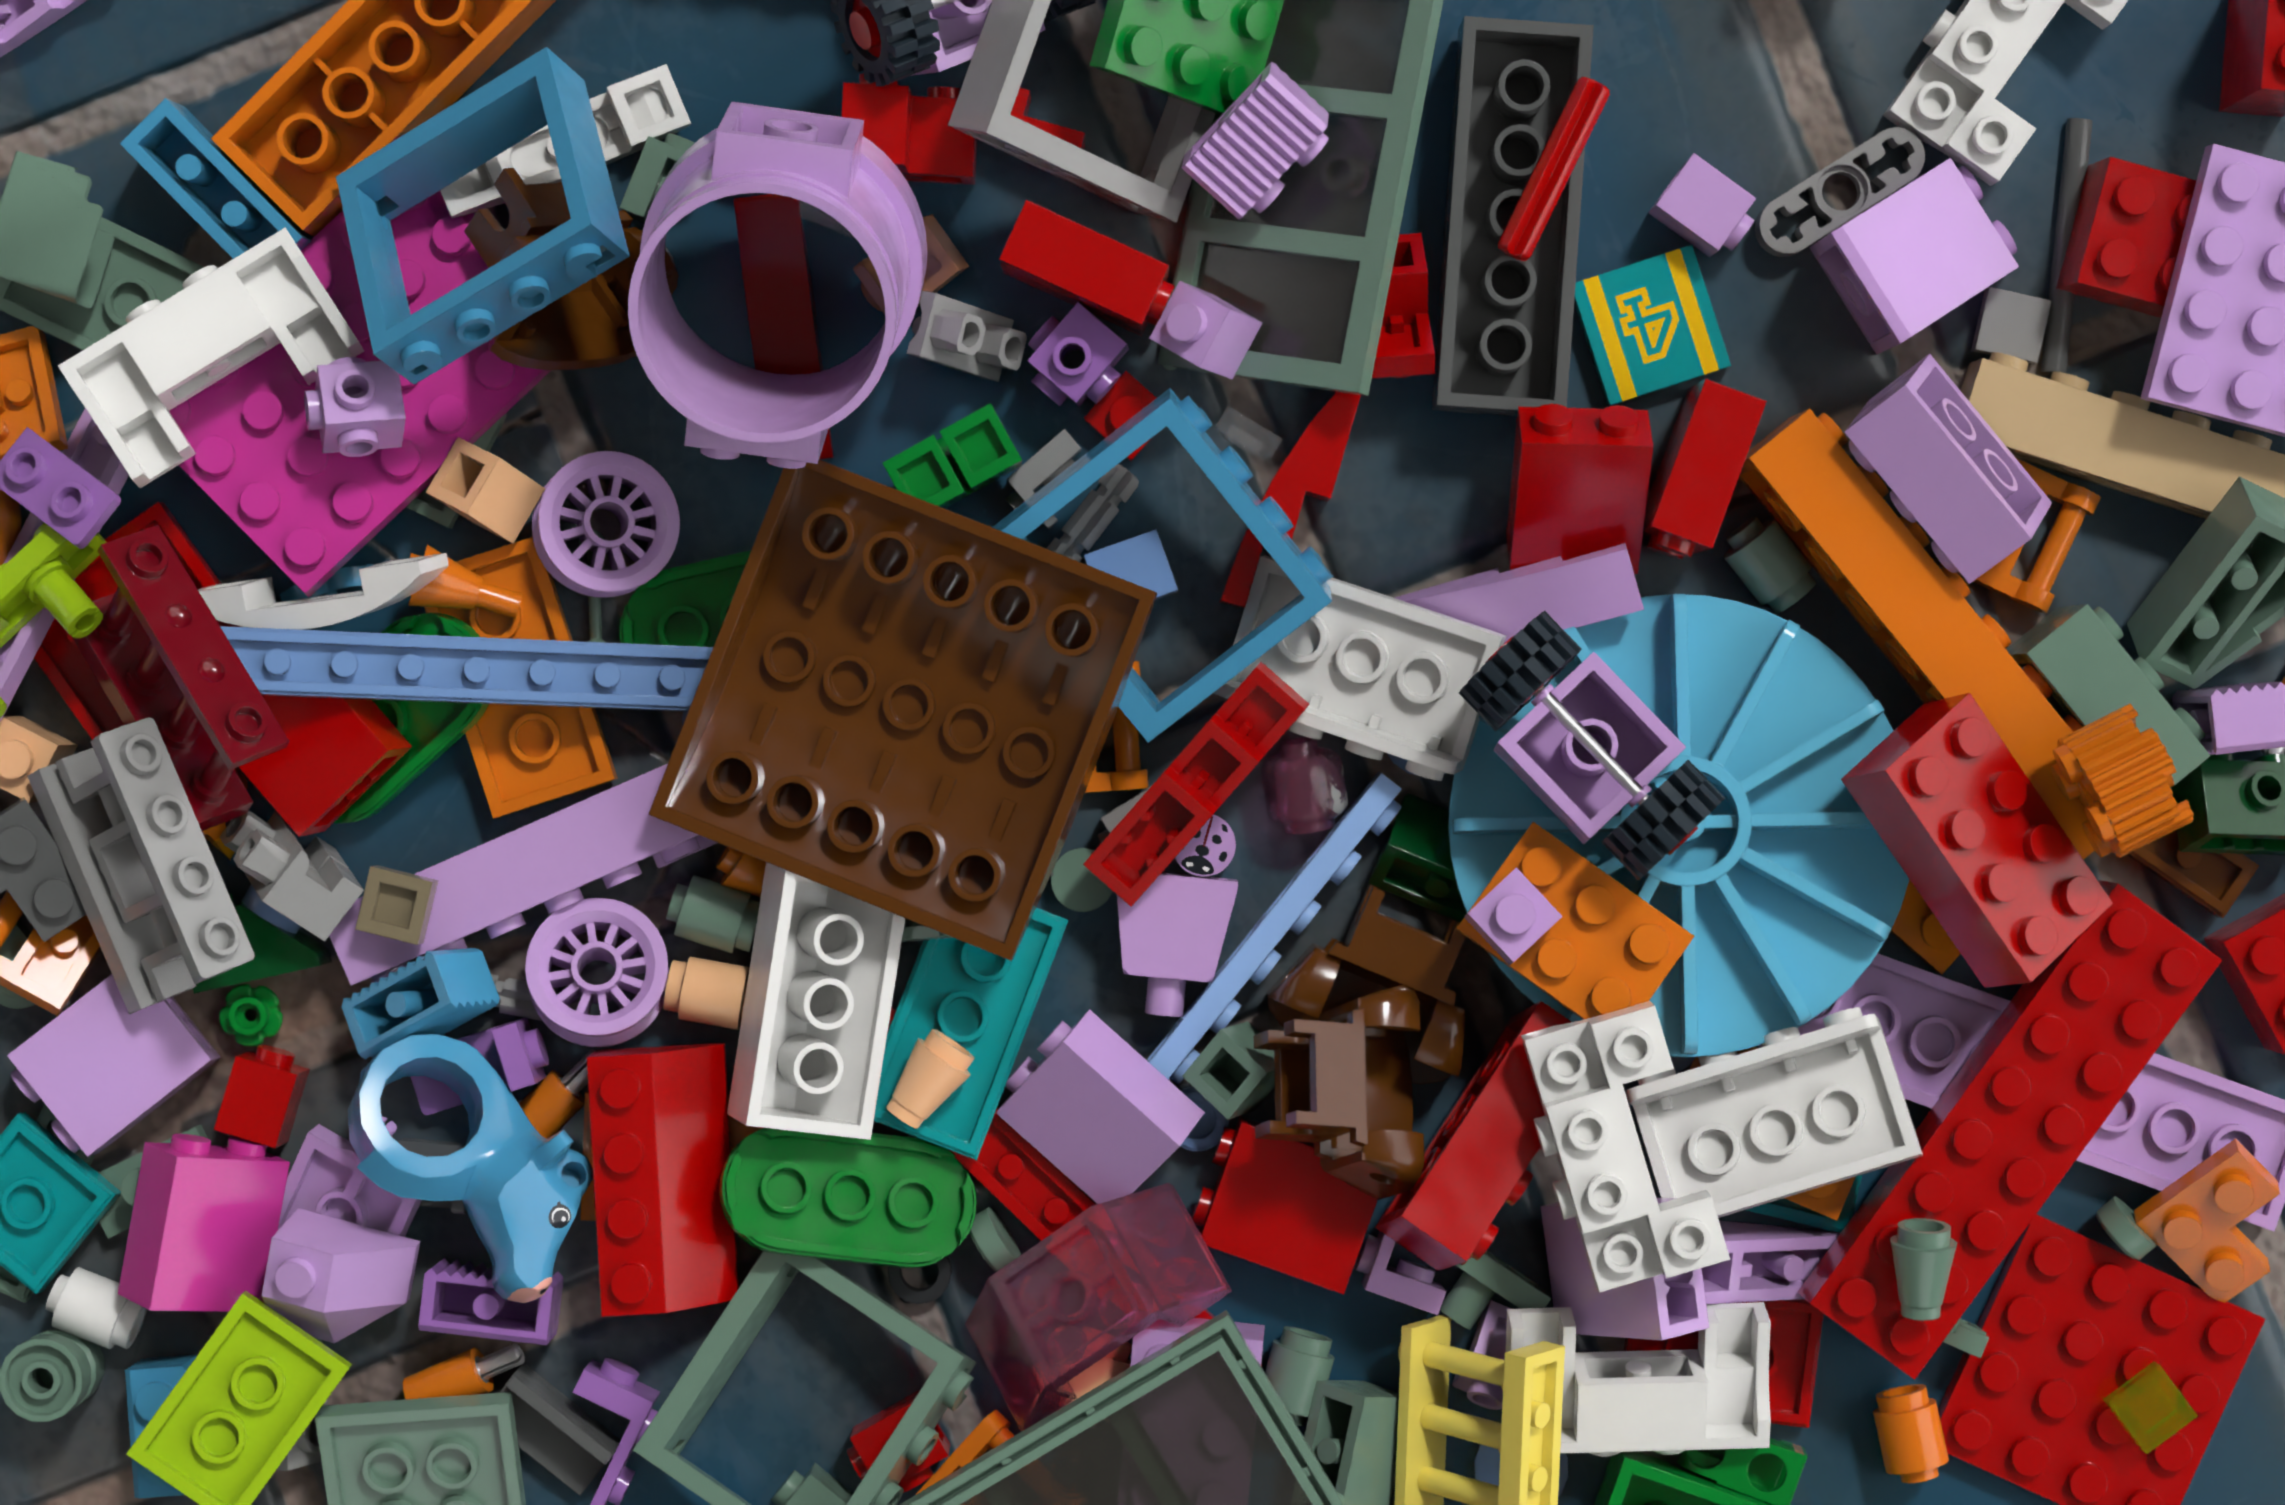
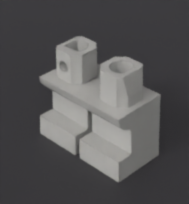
(303, 885)

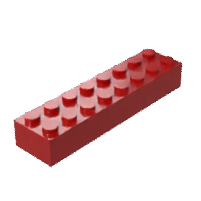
(2015, 1121)

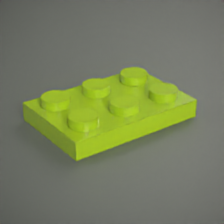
(239, 1406)

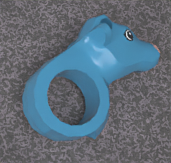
(509, 1176)

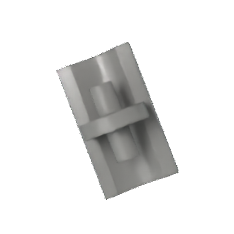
(965, 337)

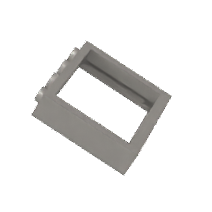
(991, 91)

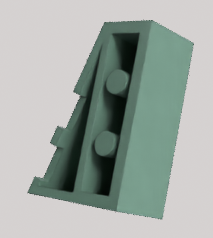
(2217, 590)

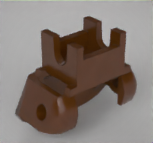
(584, 325)
(1377, 957)
(1351, 1090)

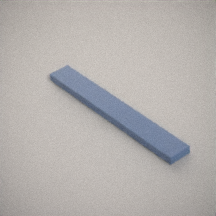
(469, 669)

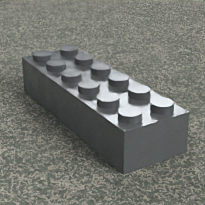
(1503, 318)

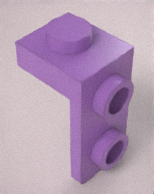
(56, 489)
(509, 1048)
(617, 1389)

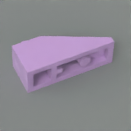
(1764, 1262)

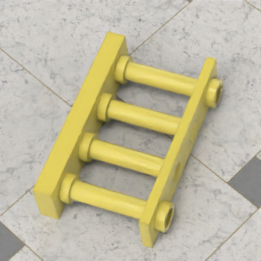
(1525, 1438)

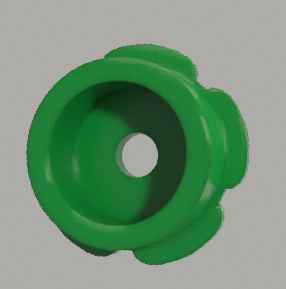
(266, 1006)

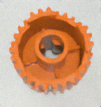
(2120, 782)

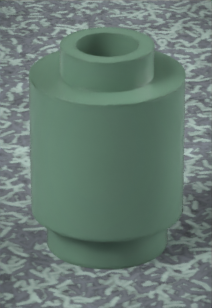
(1769, 564)
(714, 915)
(1296, 1365)

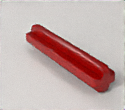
(1553, 168)

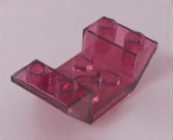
(1089, 1294)

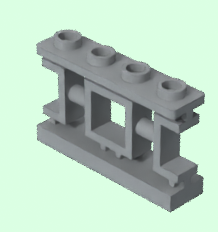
(141, 865)

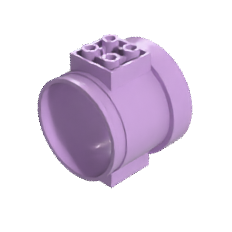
(816, 162)

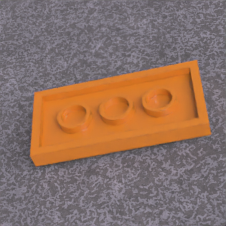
(528, 750)

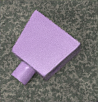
(1175, 935)

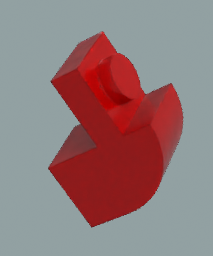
(1405, 333)

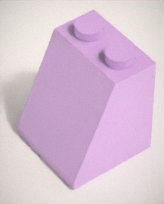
(1916, 255)

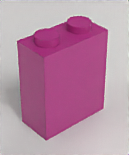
(202, 1223)

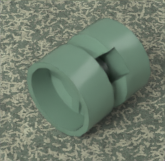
(50, 1375)

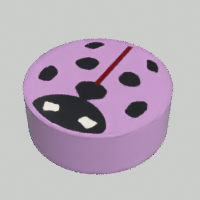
(1209, 849)

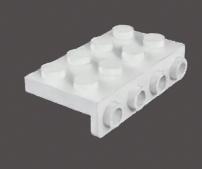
(1374, 671)
(1778, 1116)

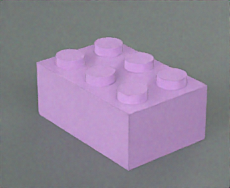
(1947, 470)

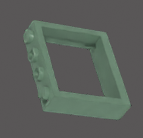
(731, 1339)

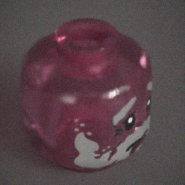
(1304, 786)

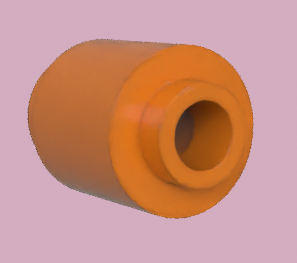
(1910, 1433)

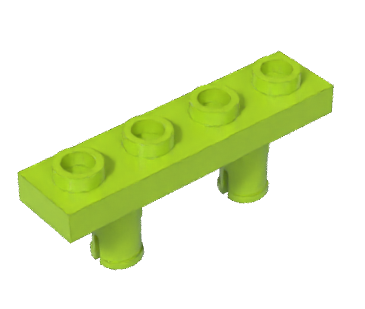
(44, 577)

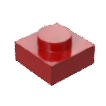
(1118, 406)

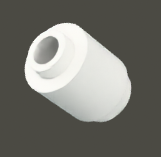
(94, 1310)

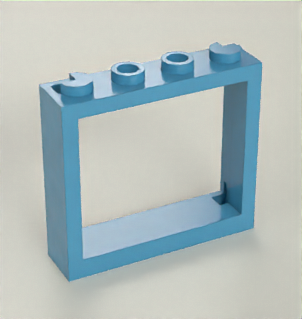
(442, 151)
(1263, 518)

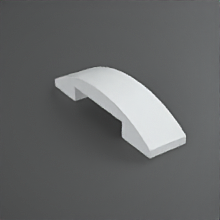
(623, 119)
(255, 605)

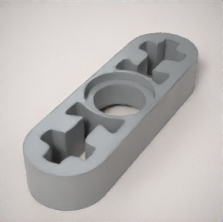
(1869, 152)

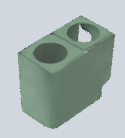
(52, 231)

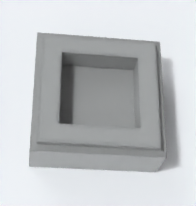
(2011, 324)

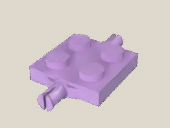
(331, 1184)

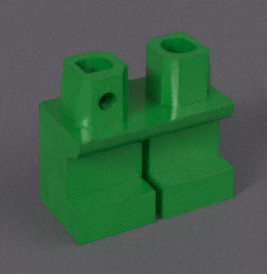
(958, 463)

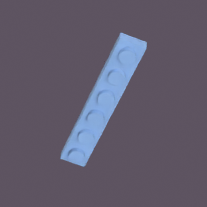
(1290, 910)

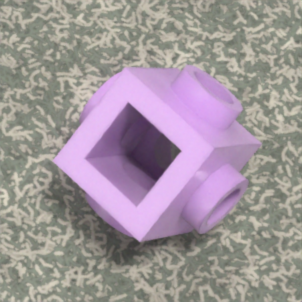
(356, 407)

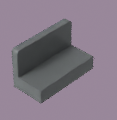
(558, 1430)

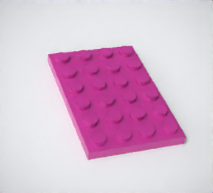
(270, 470)

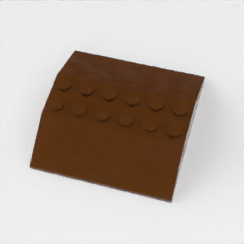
(904, 705)

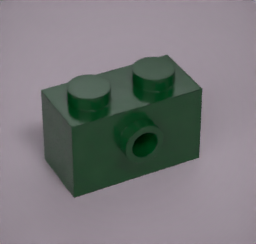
(2234, 806)

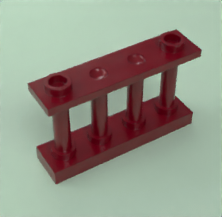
(171, 662)

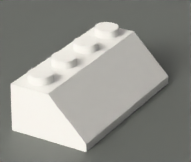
(815, 1010)

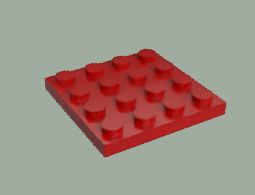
(2065, 1335)

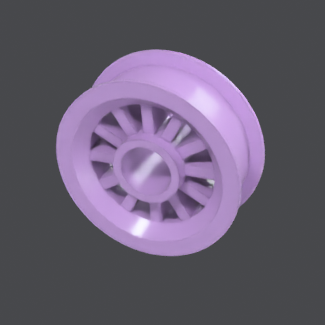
(619, 469)
(562, 929)

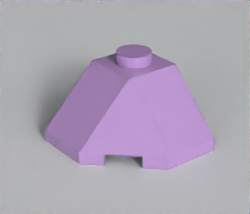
(336, 1274)

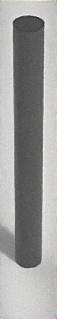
(2072, 179)

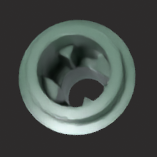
(1922, 1266)

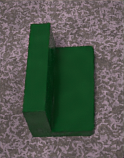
(1418, 859)

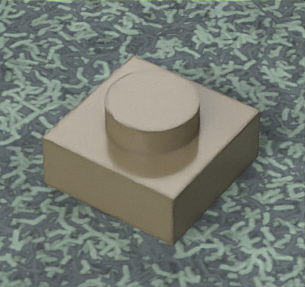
(396, 904)

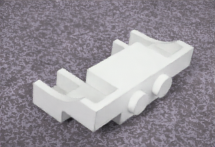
(1969, 62)
(197, 339)
(1603, 1167)
(1661, 1396)

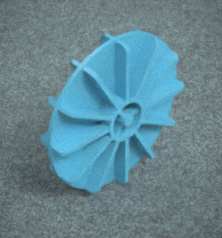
(1782, 875)

